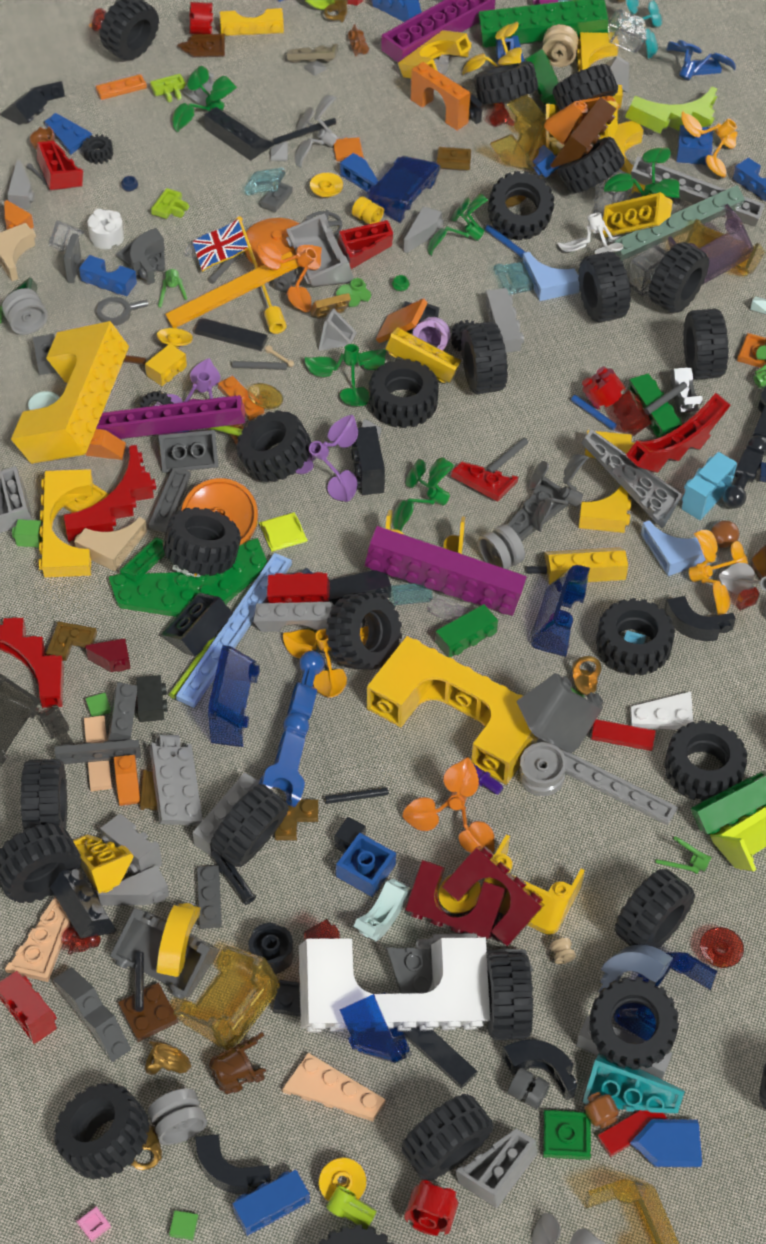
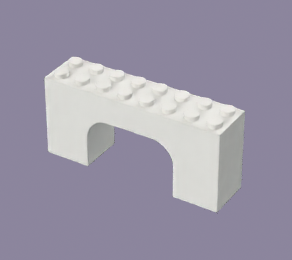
(454, 1000)

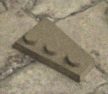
(319, 52)

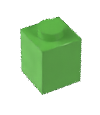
(27, 533)

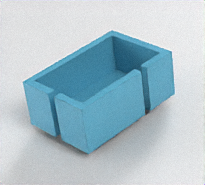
(708, 485)

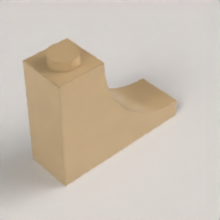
(12, 245)
(112, 547)

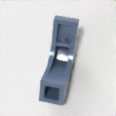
(637, 958)

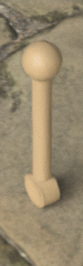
(268, 349)

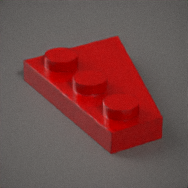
(488, 483)

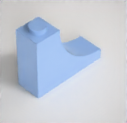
(550, 281)
(672, 552)

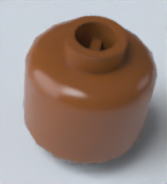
(601, 1110)

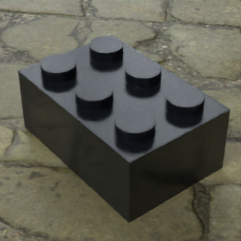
(369, 461)

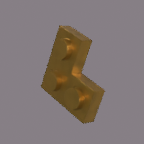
(68, 635)
(305, 811)

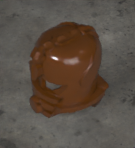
(235, 1065)

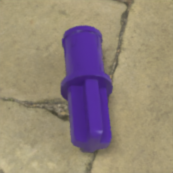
(487, 781)

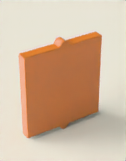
(347, 146)

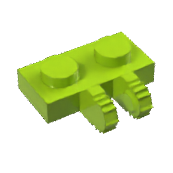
(168, 84)
(169, 203)

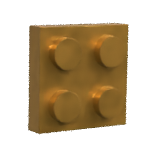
(322, 307)

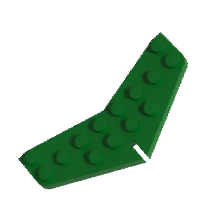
(173, 591)

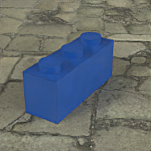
(271, 1202)

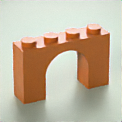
(456, 98)

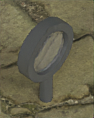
(117, 309)

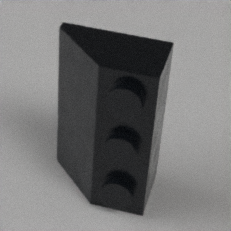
(197, 623)
(81, 904)

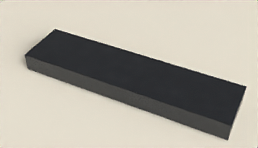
(231, 334)
(442, 1055)

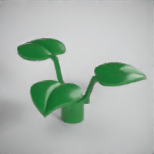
(221, 88)
(624, 181)
(472, 228)
(325, 366)
(435, 493)

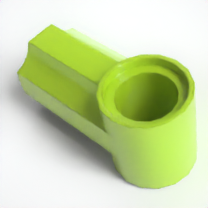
(345, 1204)

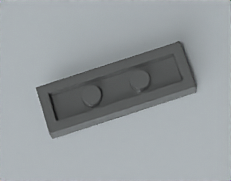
(209, 897)

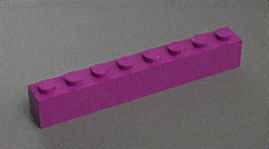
(174, 417)

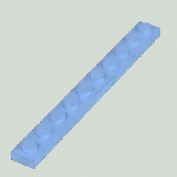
(231, 632)

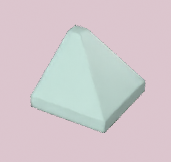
(759, 305)

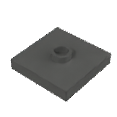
(72, 258)

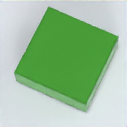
(98, 705)
(184, 1225)

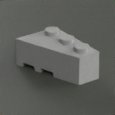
(13, 499)
(123, 832)
(498, 1169)

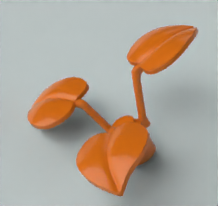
(307, 257)
(463, 783)

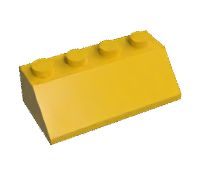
(636, 214)
(411, 347)
(604, 563)

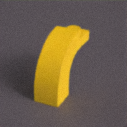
(175, 939)

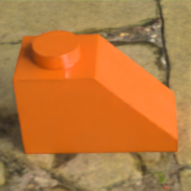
(16, 216)
(106, 445)
(127, 780)

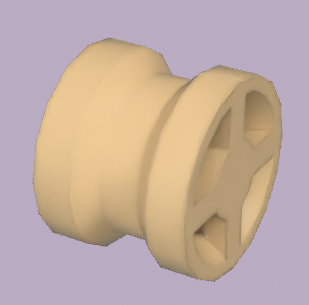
(562, 950)

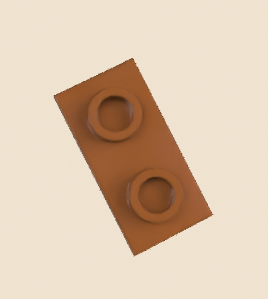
(357, 41)

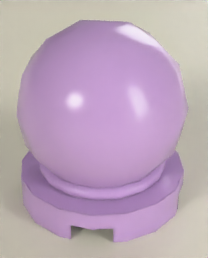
(433, 331)

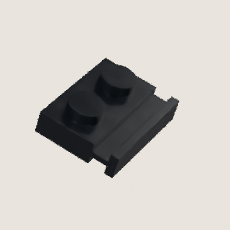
(475, 111)
(288, 998)

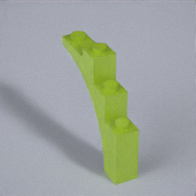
(659, 116)

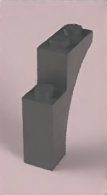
(96, 1016)

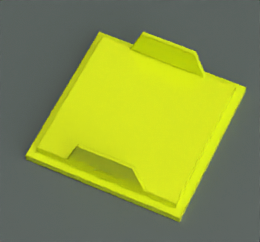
(283, 531)

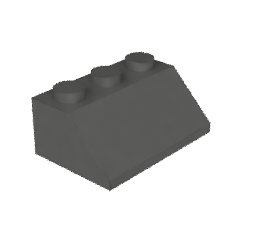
(188, 450)

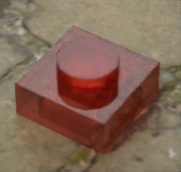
(747, 598)

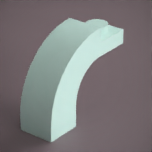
(384, 911)

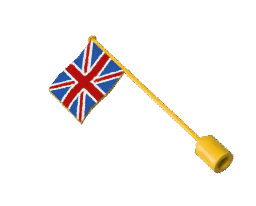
(227, 244)

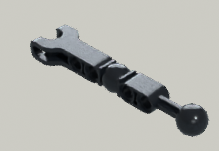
(750, 462)

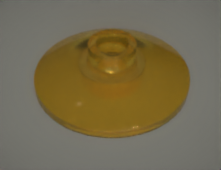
(265, 395)

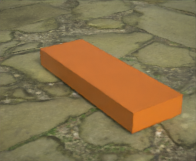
(121, 86)

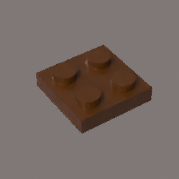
(154, 1018)

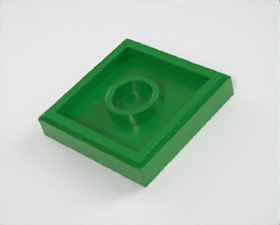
(566, 1135)

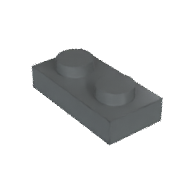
(274, 200)

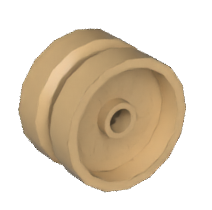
(560, 45)

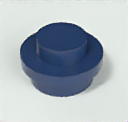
(129, 183)

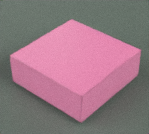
(93, 1224)

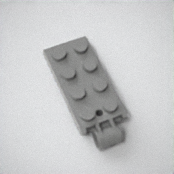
(175, 781)

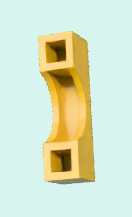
(268, 23)

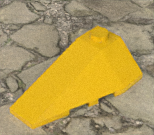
(103, 862)

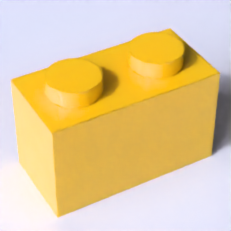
(166, 365)

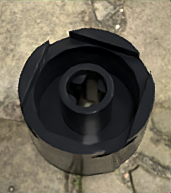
(273, 944)

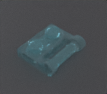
(265, 181)
(518, 275)

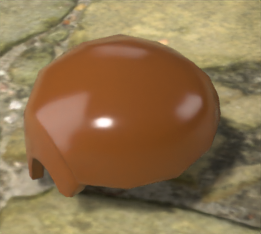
(41, 135)
(725, 533)

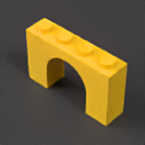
(441, 44)

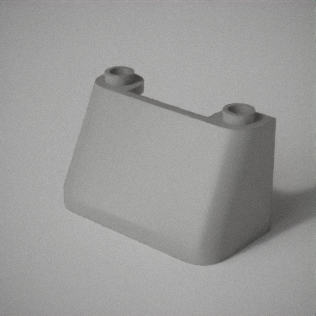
(334, 266)

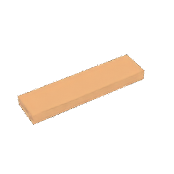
(98, 771)

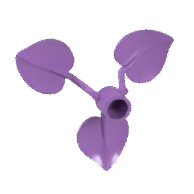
(203, 377)
(344, 434)

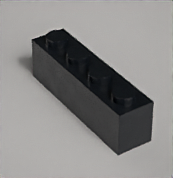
(365, 582)

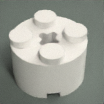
(105, 228)

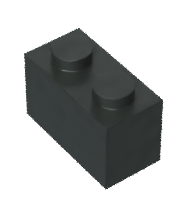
(150, 698)

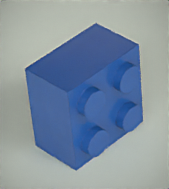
(694, 149)
(366, 864)

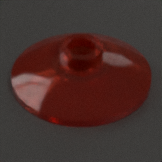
(722, 939)

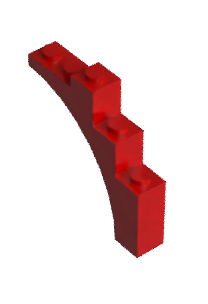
(694, 433)
(118, 504)
(31, 652)

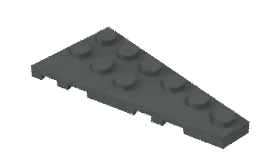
(645, 487)
(414, 968)

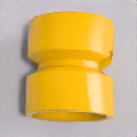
(367, 210)

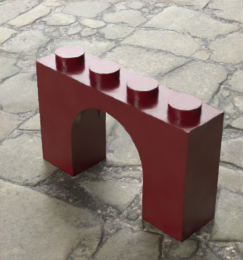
(425, 903)
(523, 904)

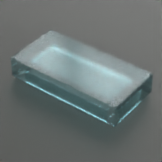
(411, 594)

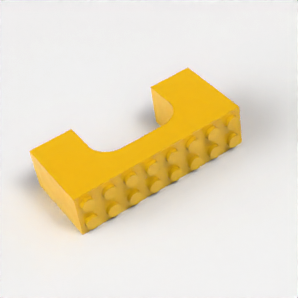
(89, 363)
(424, 674)

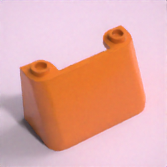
(570, 117)

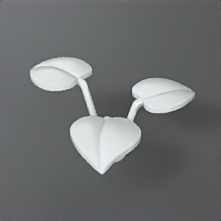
(596, 225)

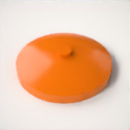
(270, 231)
(230, 500)

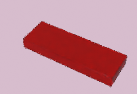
(623, 735)
(620, 1135)

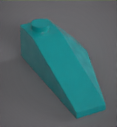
(633, 1088)

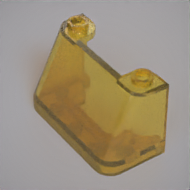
(232, 1000)

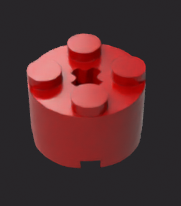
(200, 18)
(603, 387)
(432, 1208)

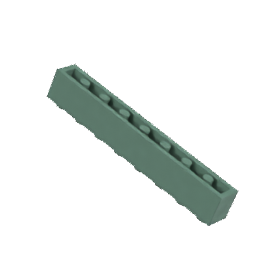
(680, 222)

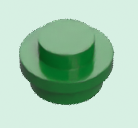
(400, 283)

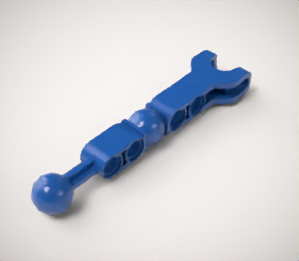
(285, 772)

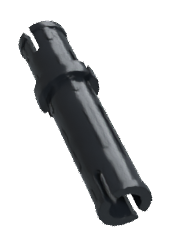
(245, 893)

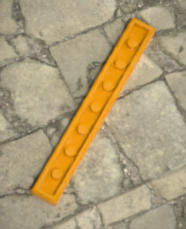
(228, 292)

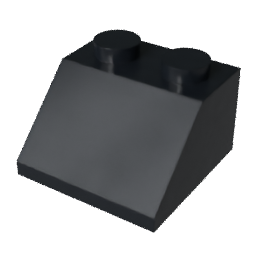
(25, 107)

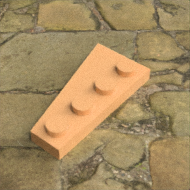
(43, 945)
(328, 1086)

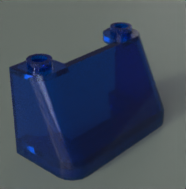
(403, 185)
(552, 624)

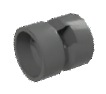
(521, 1085)

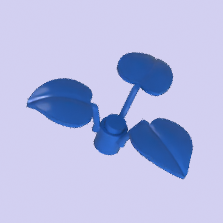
(689, 67)

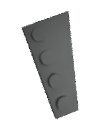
(522, 520)

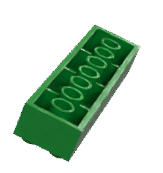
(534, 20)

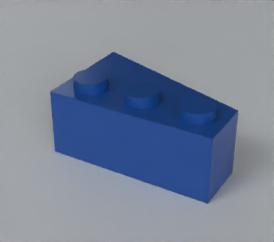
(399, 9)

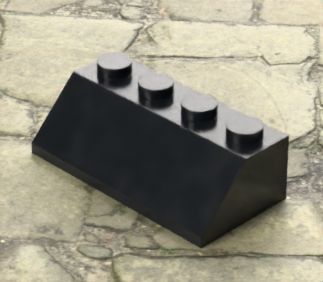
(236, 133)

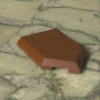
(204, 45)

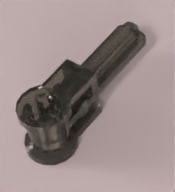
(55, 725)

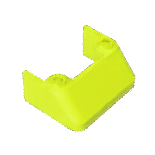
(742, 839)

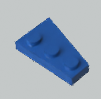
(69, 134)

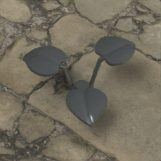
(568, 494)

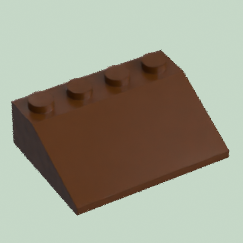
(586, 133)

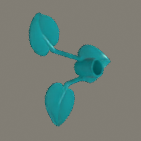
(651, 42)

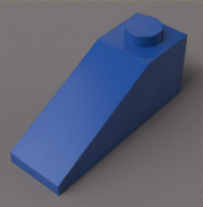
(358, 172)

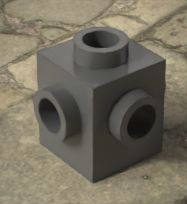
(286, 281)

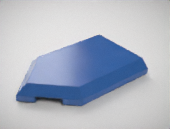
(670, 1143)

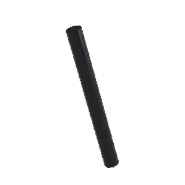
(303, 131)

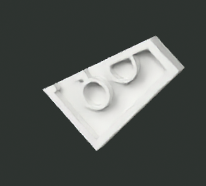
(663, 713)

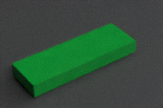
(144, 560)

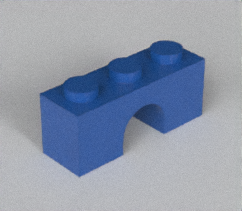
(747, 175)
(120, 281)

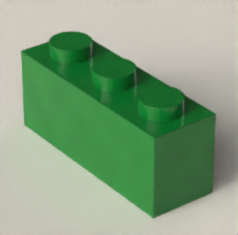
(466, 631)

